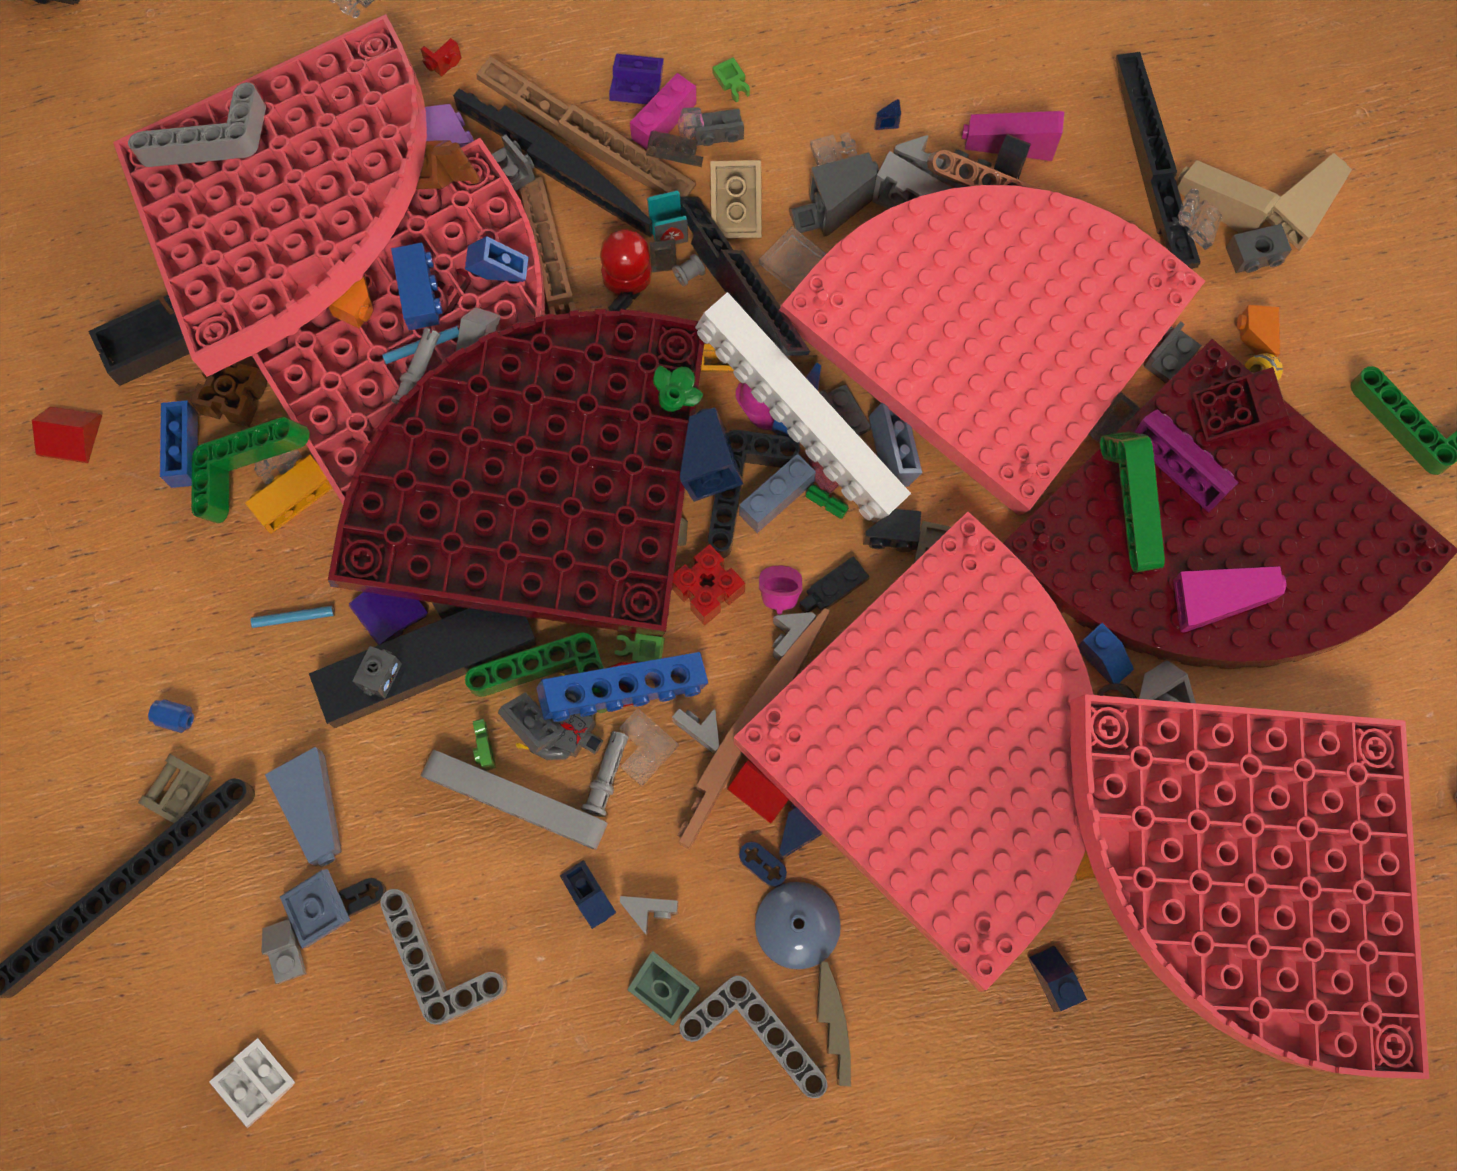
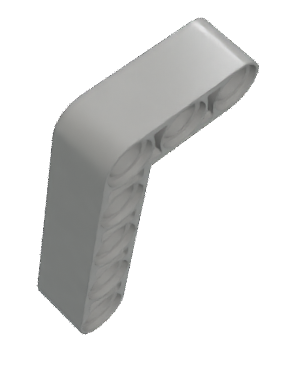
(206, 142)
(428, 966)
(761, 1029)

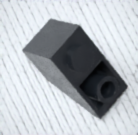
(896, 531)

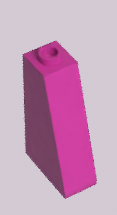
(1039, 129)
(1218, 594)

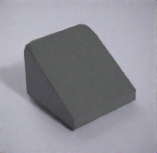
(805, 217)

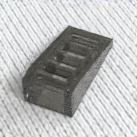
(662, 255)

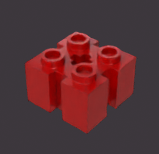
(707, 600)

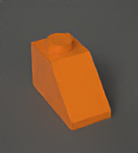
(354, 305)
(1260, 329)

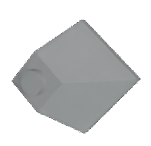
(1167, 683)

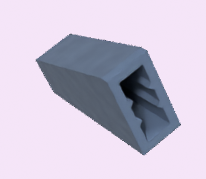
(307, 802)

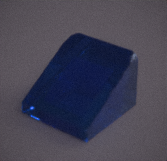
(889, 116)

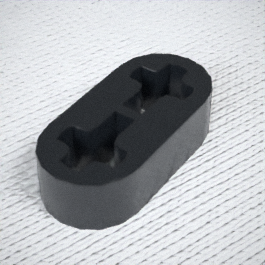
(357, 890)

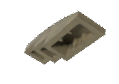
(831, 1012)

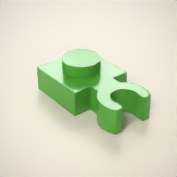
(731, 77)
(643, 648)
(483, 752)

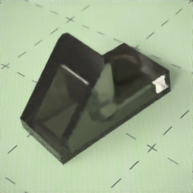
(1117, 414)

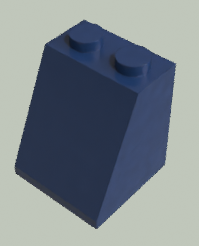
(708, 457)

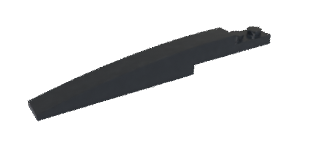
(1154, 157)
(555, 159)
(740, 278)

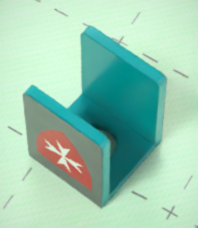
(666, 219)

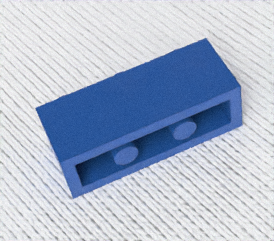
(416, 286)
(177, 442)

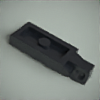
(834, 586)

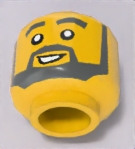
(1265, 361)

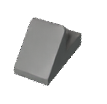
(914, 153)
(793, 626)
(705, 733)
(640, 908)
(283, 950)

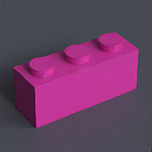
(663, 110)

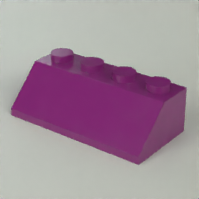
(1186, 462)

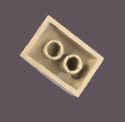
(737, 198)

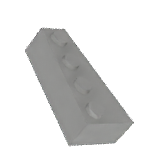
(902, 181)

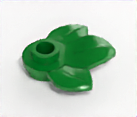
(677, 384)

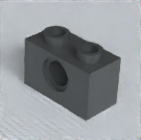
(1269, 240)

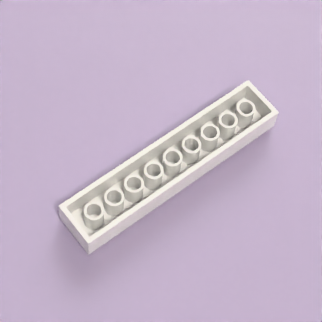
(801, 409)

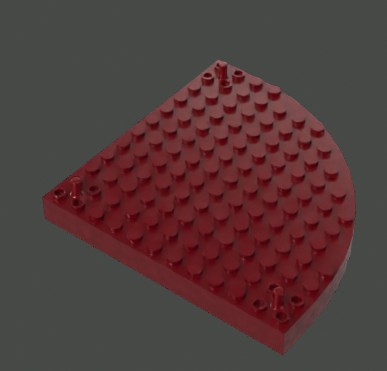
(531, 476)
(1299, 505)

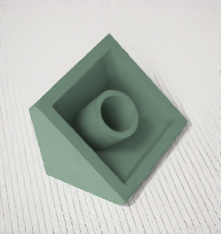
(663, 988)

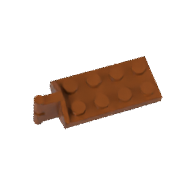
(444, 164)

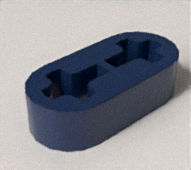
(766, 858)

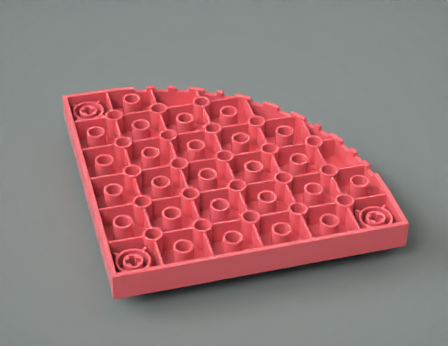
(285, 232)
(994, 322)
(336, 373)
(943, 749)
(1263, 871)

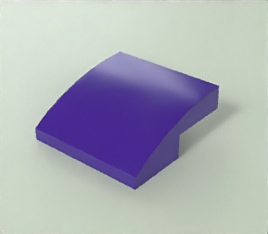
(635, 78)
(386, 615)

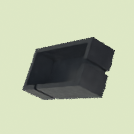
(139, 342)

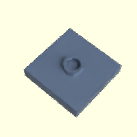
(314, 908)

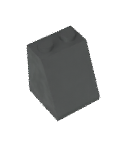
(842, 189)

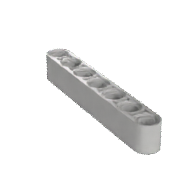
(514, 799)

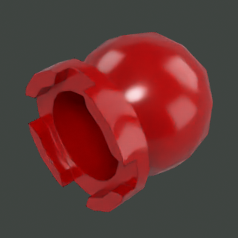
(625, 262)

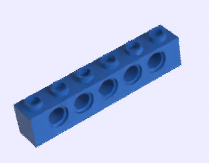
(556, 706)

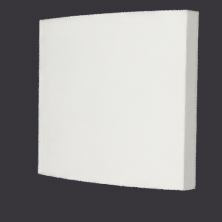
(252, 1083)

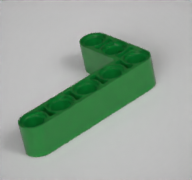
(1416, 424)
(216, 458)
(1140, 497)
(545, 666)

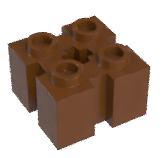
(230, 394)

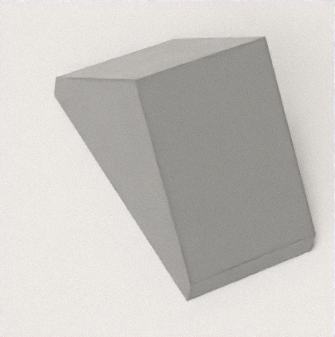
(475, 325)

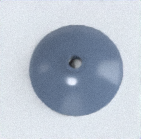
(793, 946)

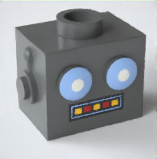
(378, 681)

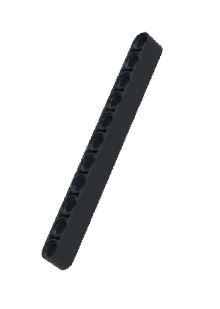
(112, 902)

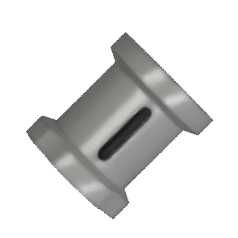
(688, 270)

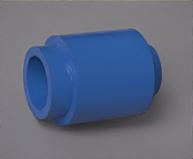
(171, 715)

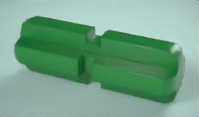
(822, 498)

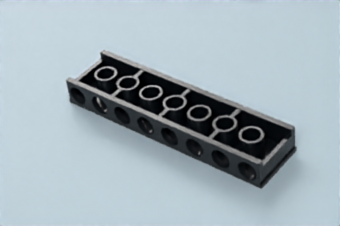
(427, 658)

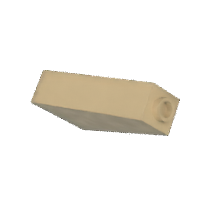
(1238, 201)
(1308, 201)

